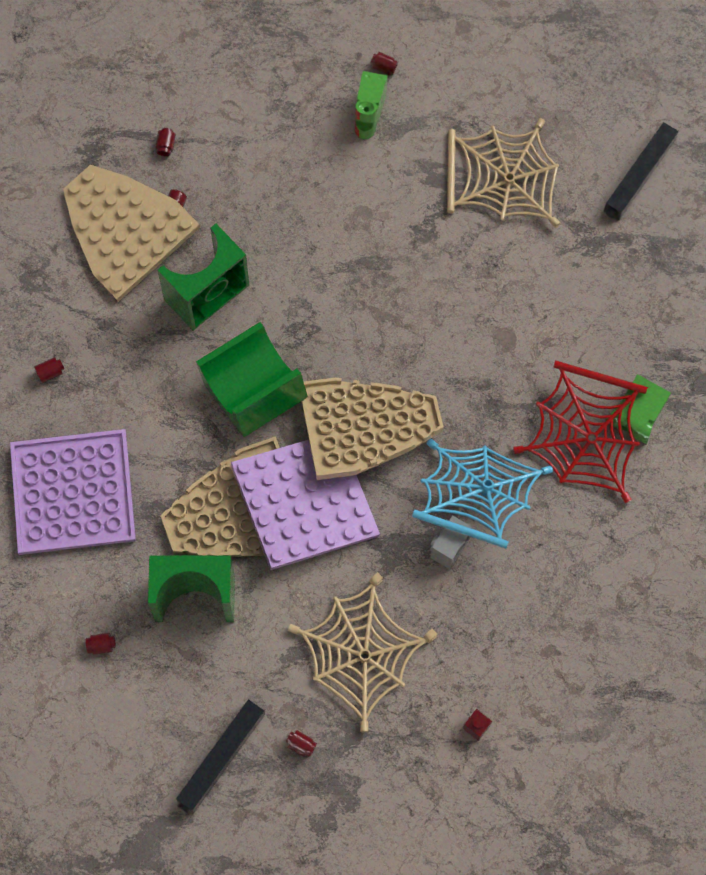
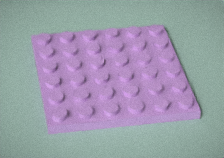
(72, 492)
(295, 511)

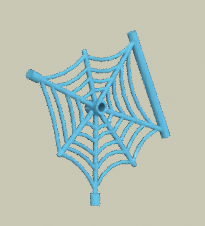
(486, 488)

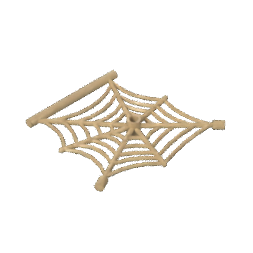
(509, 175)

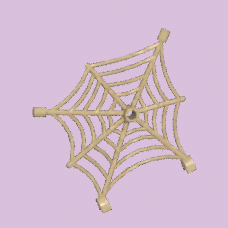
(429, 637)

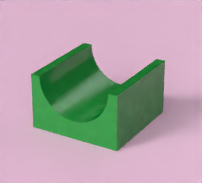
(204, 293)
(251, 380)
(183, 574)

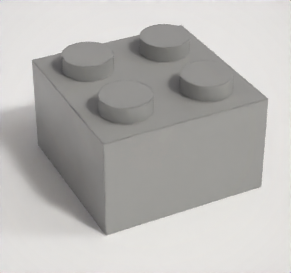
(449, 545)

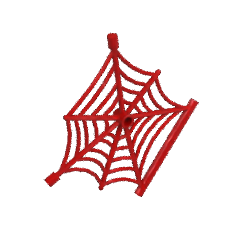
(630, 399)

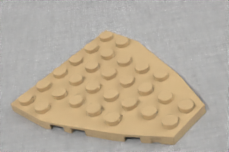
(124, 227)
(364, 425)
(213, 514)

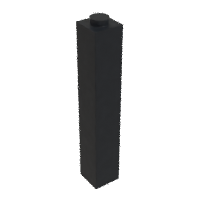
(640, 171)
(220, 757)

